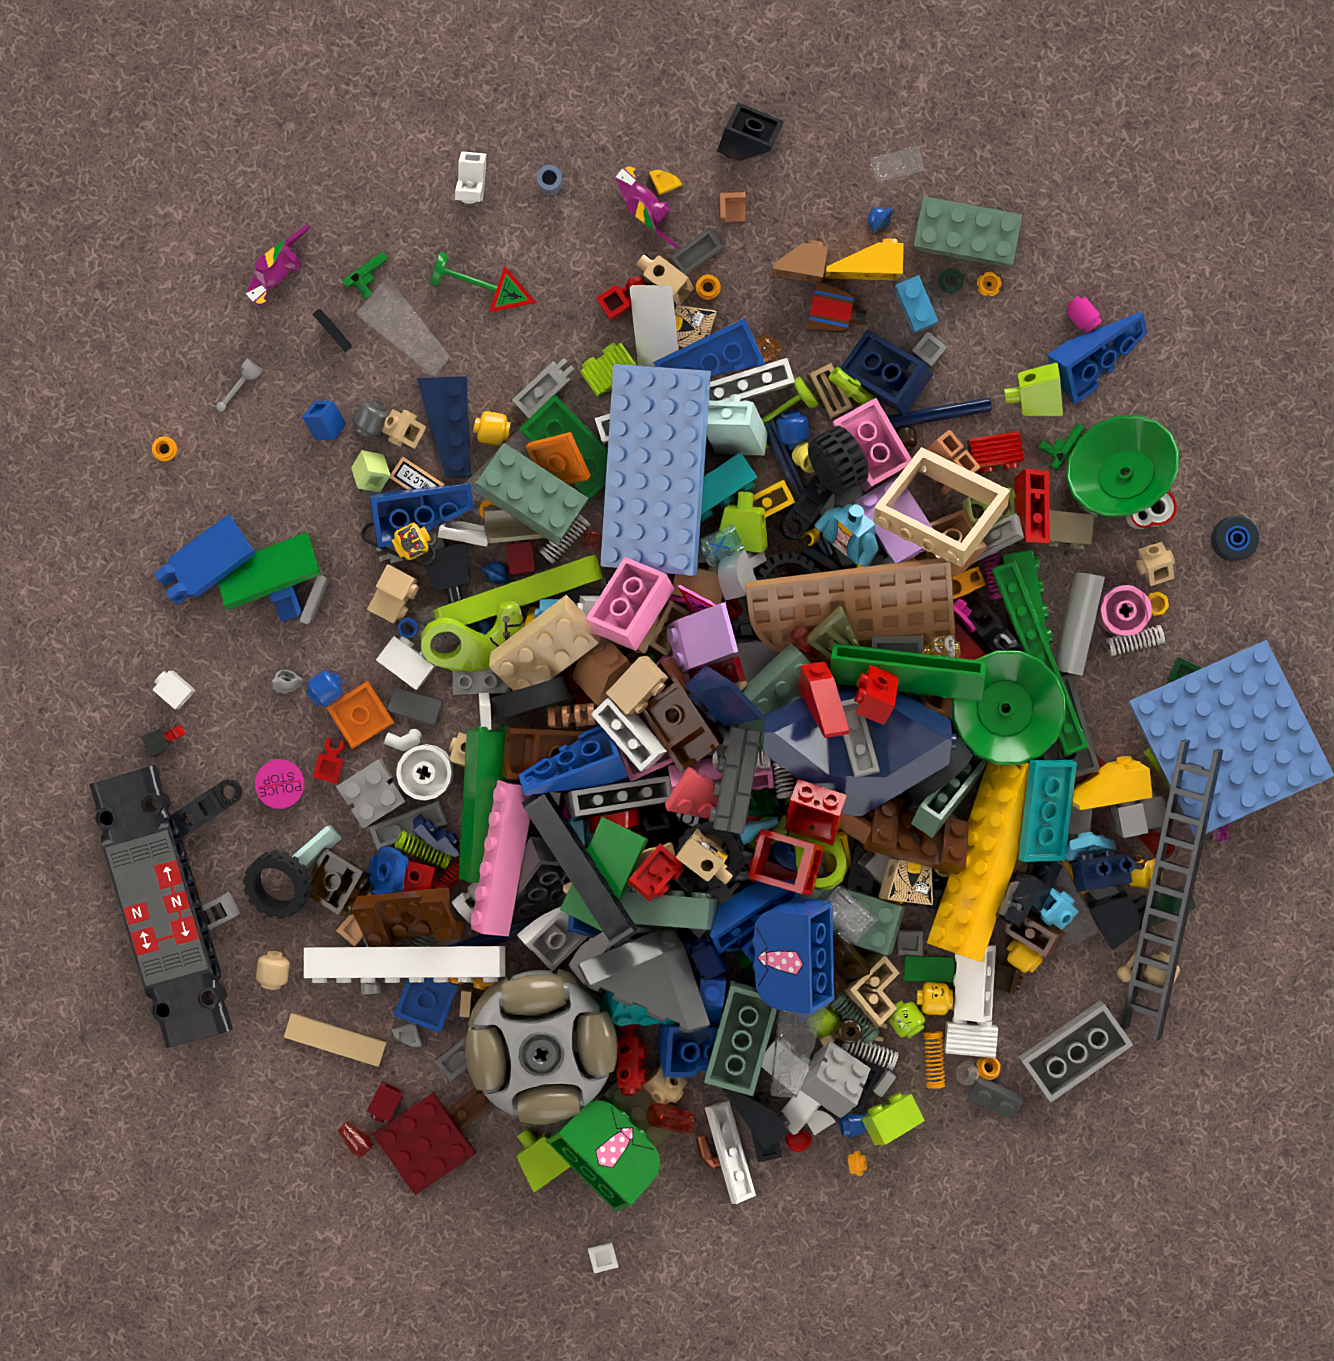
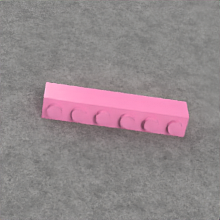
(501, 861)

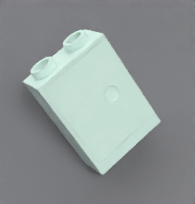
(735, 427)

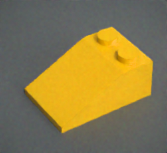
(875, 262)
(1114, 784)

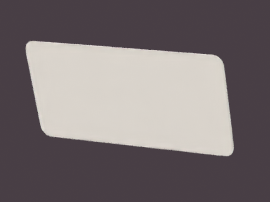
(653, 322)

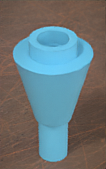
(753, 828)

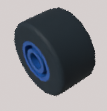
(1227, 543)

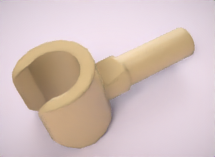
(1125, 971)

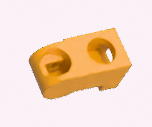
(967, 582)

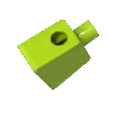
(1038, 391)
(748, 521)
(539, 1159)

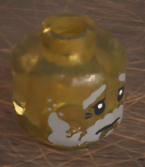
(943, 646)

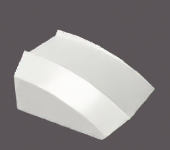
(550, 938)

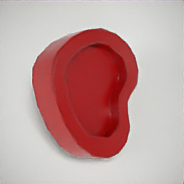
(799, 1141)

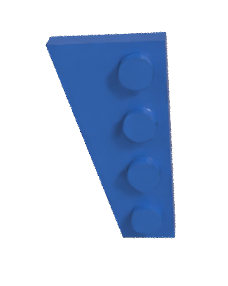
(720, 352)

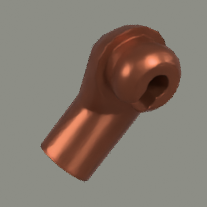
(705, 1154)

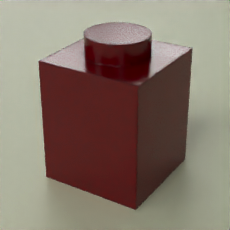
(521, 557)
(385, 1102)

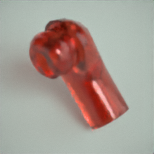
(798, 636)

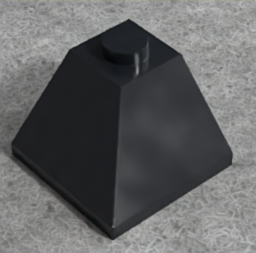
(748, 133)

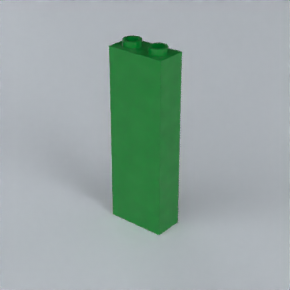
(481, 773)

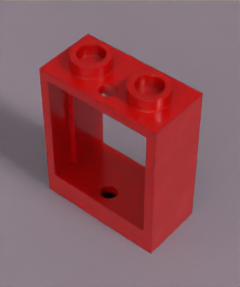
(800, 818)
(808, 867)

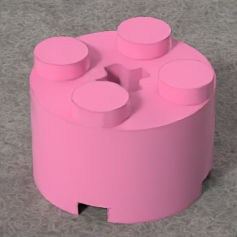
(1131, 598)

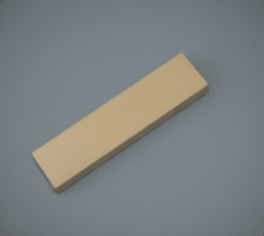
(335, 1039)

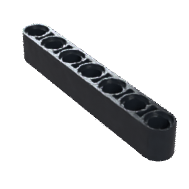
(580, 867)

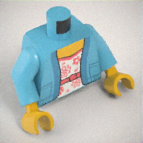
(849, 532)

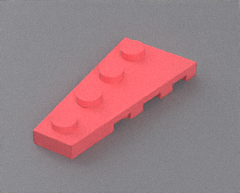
(695, 796)

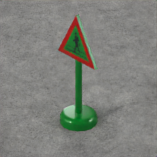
(508, 292)

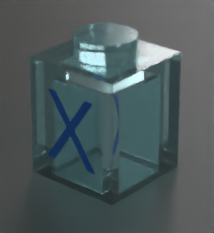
(721, 544)

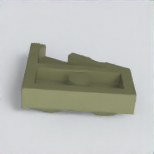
(832, 630)

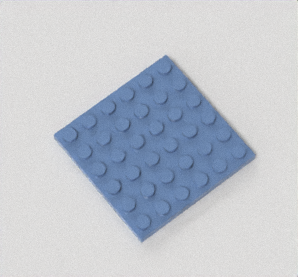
(1249, 714)

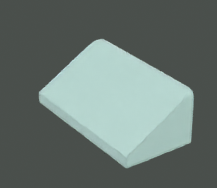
(313, 849)

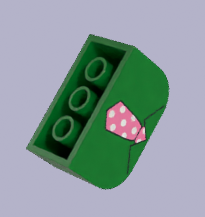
(607, 1153)

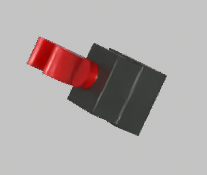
(158, 741)

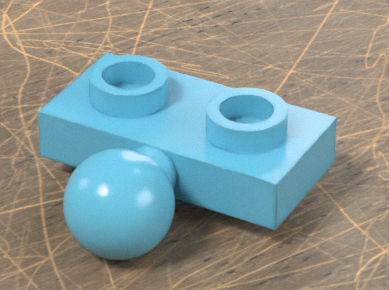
(1088, 844)

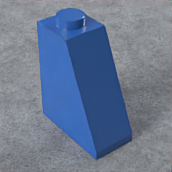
(712, 996)

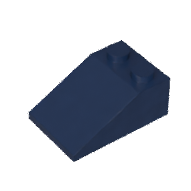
(887, 371)
(721, 698)

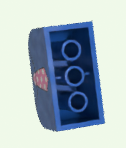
(795, 955)

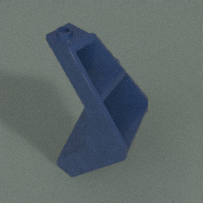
(907, 750)

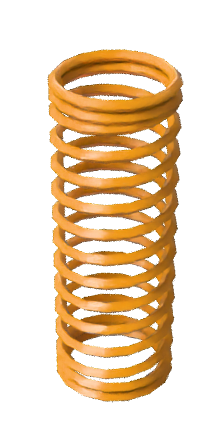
(938, 1035)

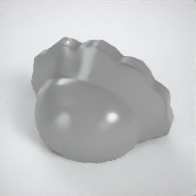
(282, 686)

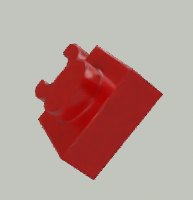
(329, 765)

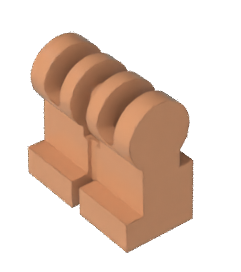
(947, 447)
(562, 718)

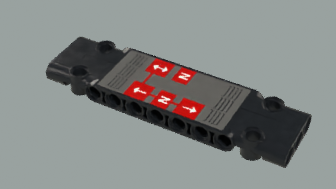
(161, 906)

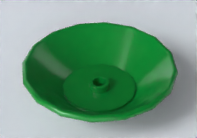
(1120, 447)
(1033, 715)

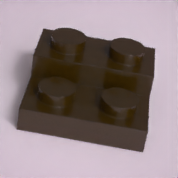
(338, 882)
(848, 964)

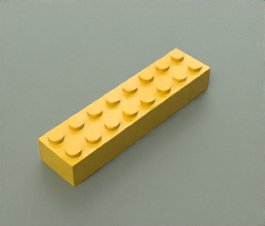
(994, 836)

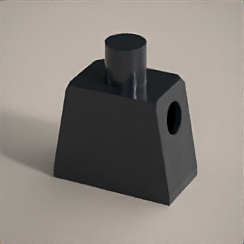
(449, 570)
(1118, 916)

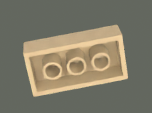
(544, 646)

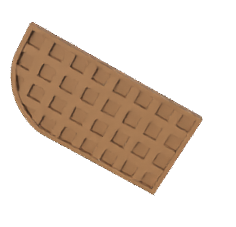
(876, 600)

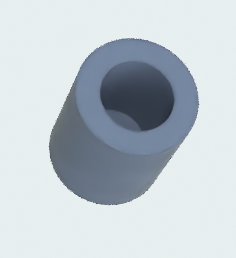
(550, 180)

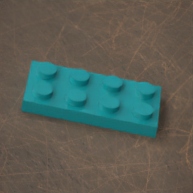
(1047, 810)

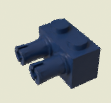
(1102, 872)

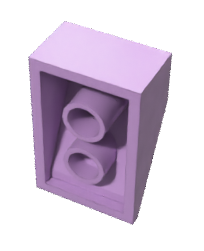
(896, 547)
(702, 638)

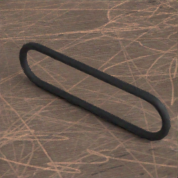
(395, 553)

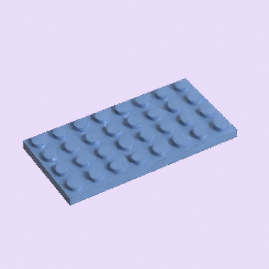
(655, 467)

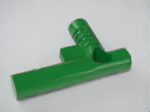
(365, 276)
(1061, 446)

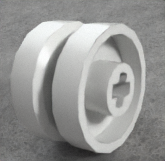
(411, 777)

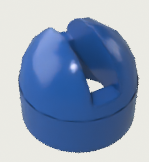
(404, 631)

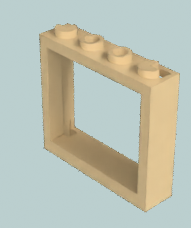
(957, 478)

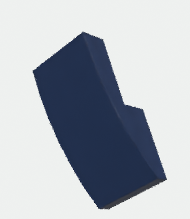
(439, 839)

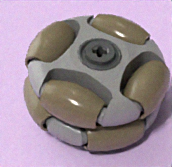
(545, 1075)

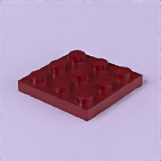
(424, 1143)

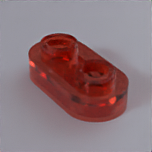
(671, 1118)

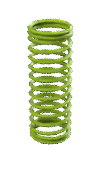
(400, 843)

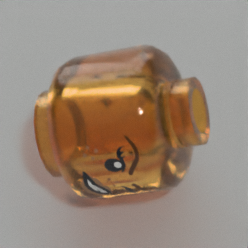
(768, 347)

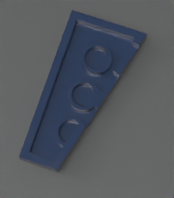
(449, 419)

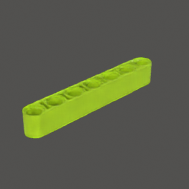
(523, 591)

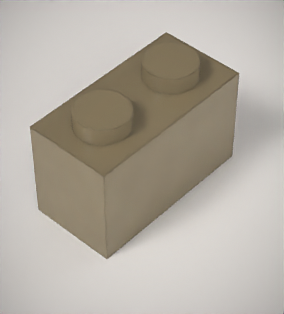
(1071, 529)

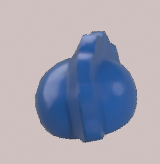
(879, 219)
(496, 572)

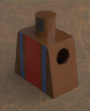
(832, 310)

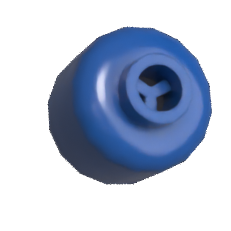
(792, 428)
(324, 688)

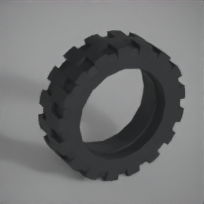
(735, 861)
(262, 899)

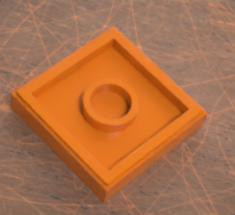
(559, 457)
(360, 714)

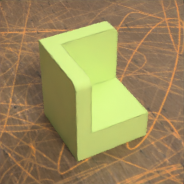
(370, 471)

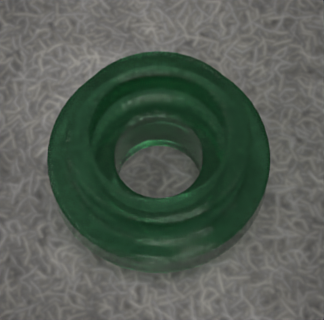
(950, 273)

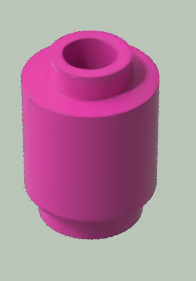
(1083, 314)

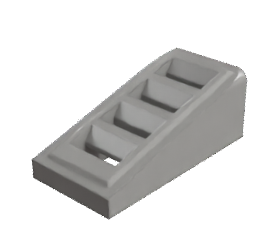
(229, 906)

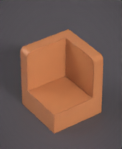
(732, 207)

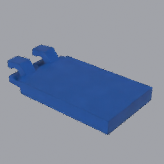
(205, 560)

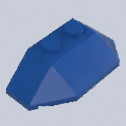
(738, 915)

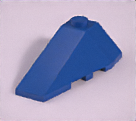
(1092, 353)
(421, 506)
(584, 764)
(683, 1052)

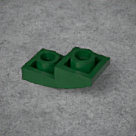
(765, 804)

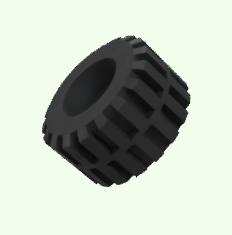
(838, 460)

